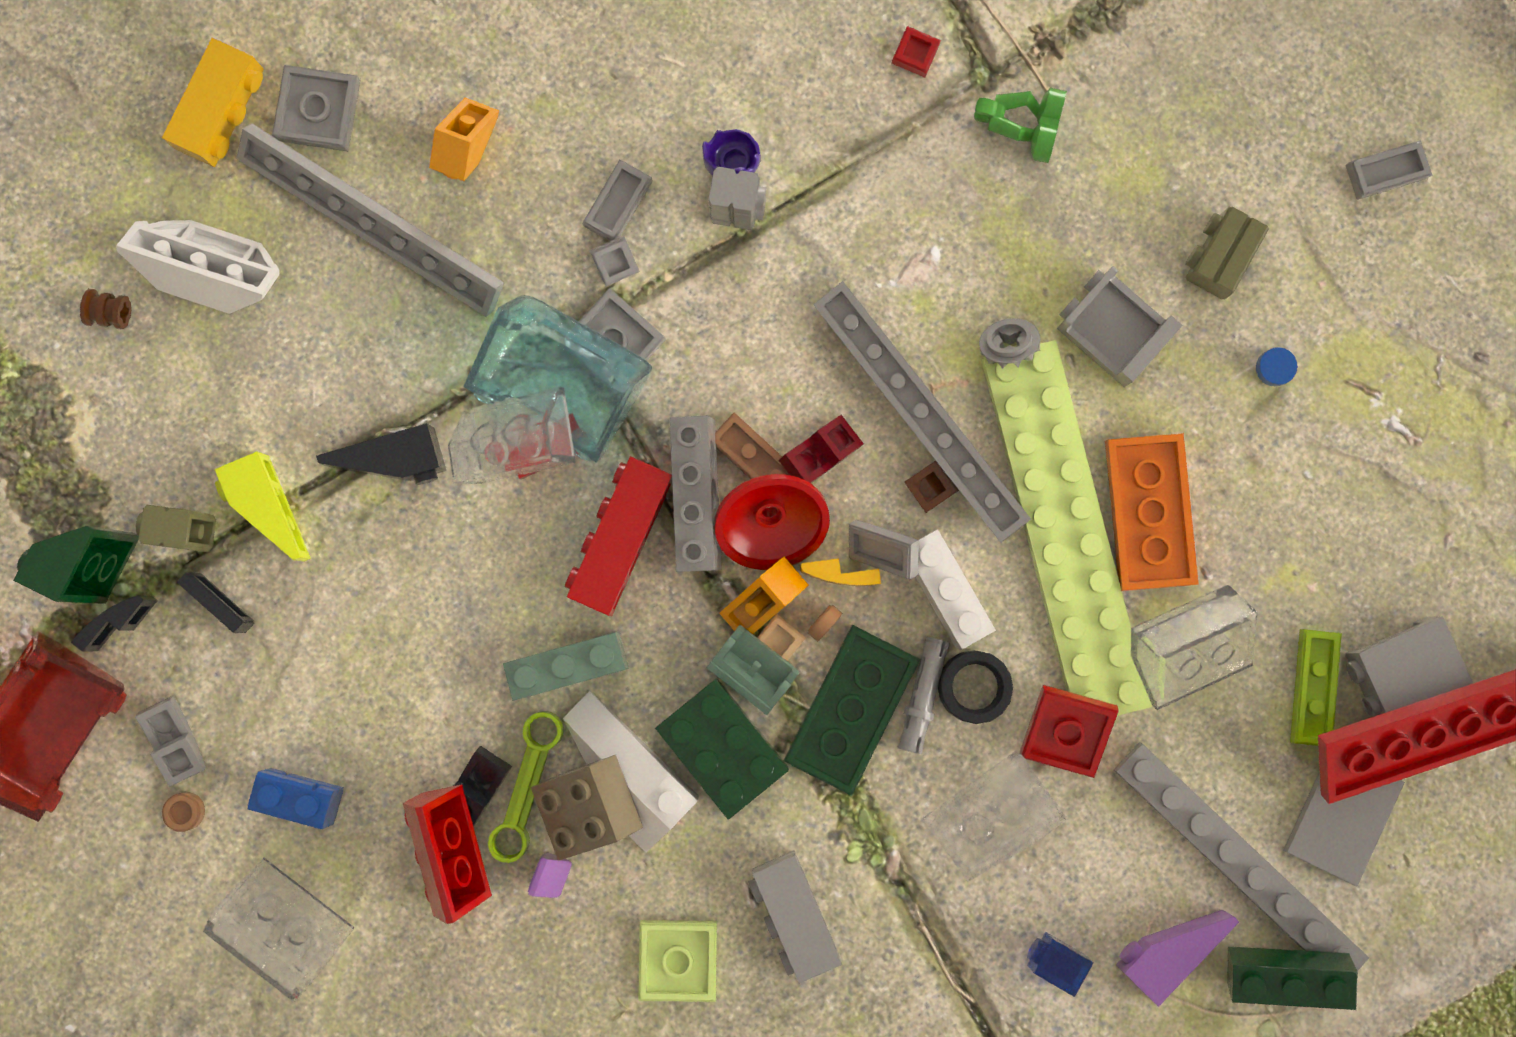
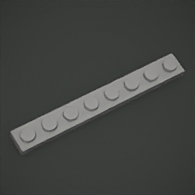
(369, 220)
(922, 412)
(1233, 855)

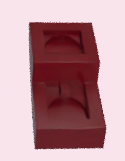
(822, 450)

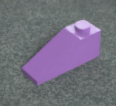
(1167, 957)

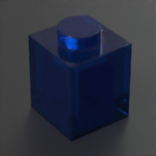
(1058, 963)

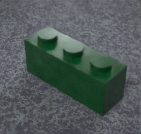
(1292, 978)

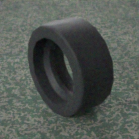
(1003, 694)

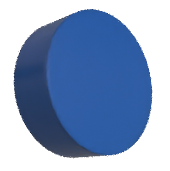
(1276, 366)

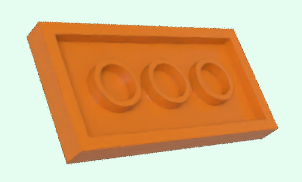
(1151, 512)

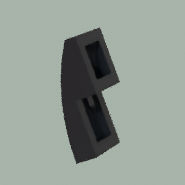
(121, 616)
(482, 780)

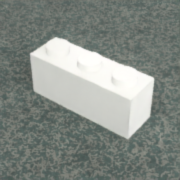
(950, 593)

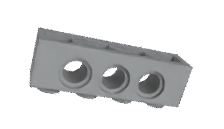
(695, 493)

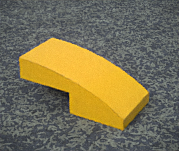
(830, 572)

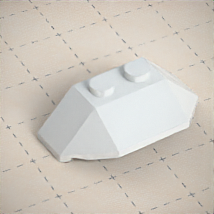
(200, 263)

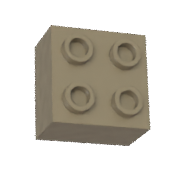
(587, 808)

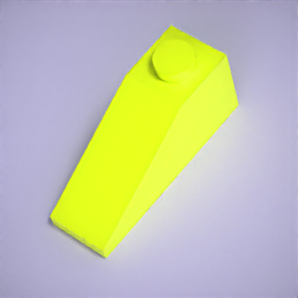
(257, 495)

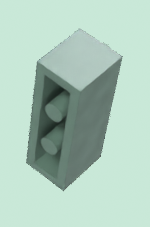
(565, 666)

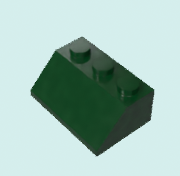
(77, 564)

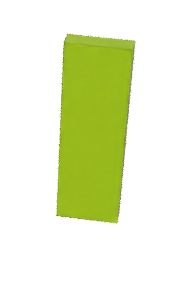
(1315, 685)

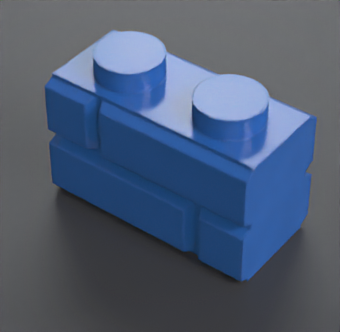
(295, 798)

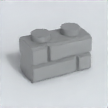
(736, 198)

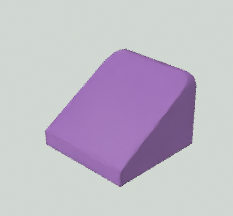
(549, 876)

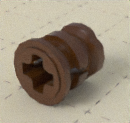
(105, 309)

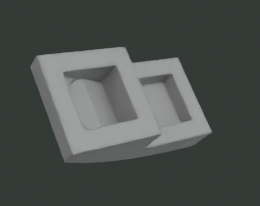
(172, 739)

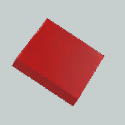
(1068, 731)

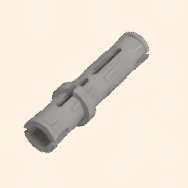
(923, 696)

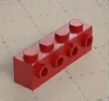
(619, 537)

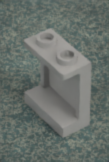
(1116, 327)
(1408, 667)

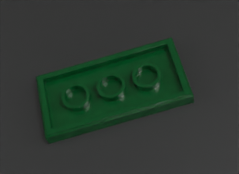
(851, 710)

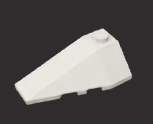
(654, 787)

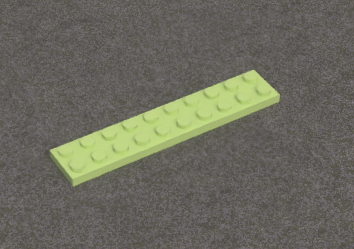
(1065, 529)

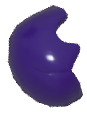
(731, 150)

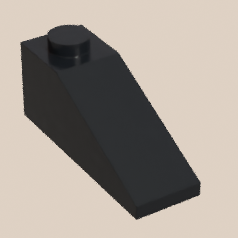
(400, 455)

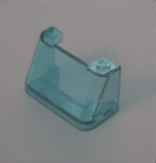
(542, 349)

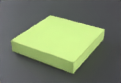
(677, 960)

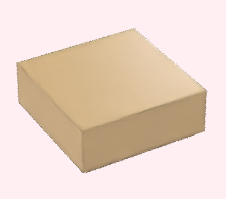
(781, 637)

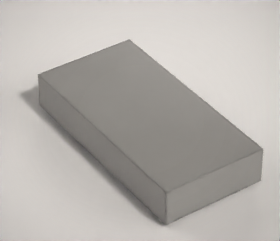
(1388, 170)
(617, 201)
(883, 549)

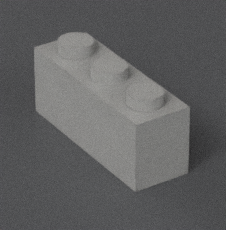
(794, 917)

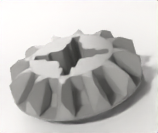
(1009, 332)

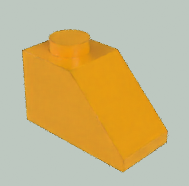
(462, 139)
(764, 597)

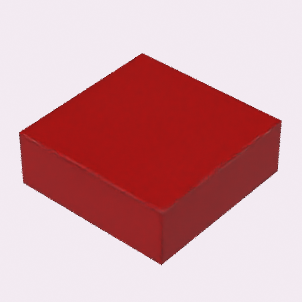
(916, 51)

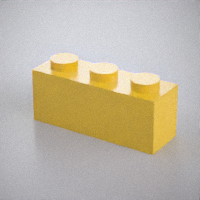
(214, 103)

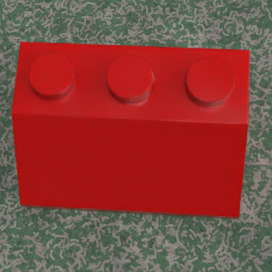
(447, 852)

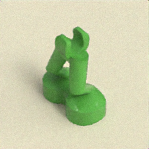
(1047, 115)

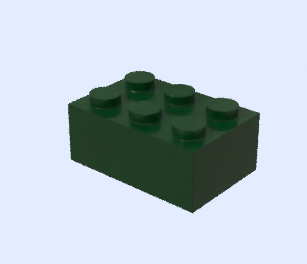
(722, 748)

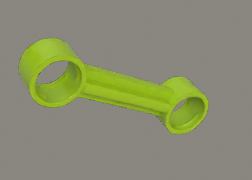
(522, 795)

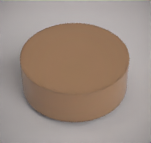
(824, 622)
(183, 811)

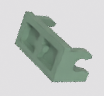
(753, 669)

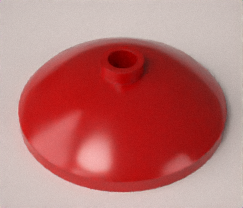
(764, 535)

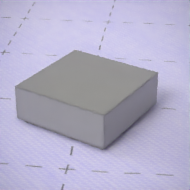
(614, 260)

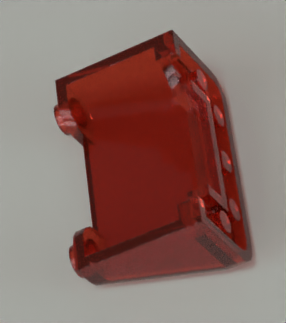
(45, 718)

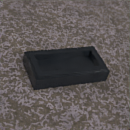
(216, 602)

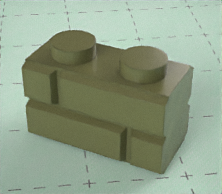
(1226, 252)
(176, 528)

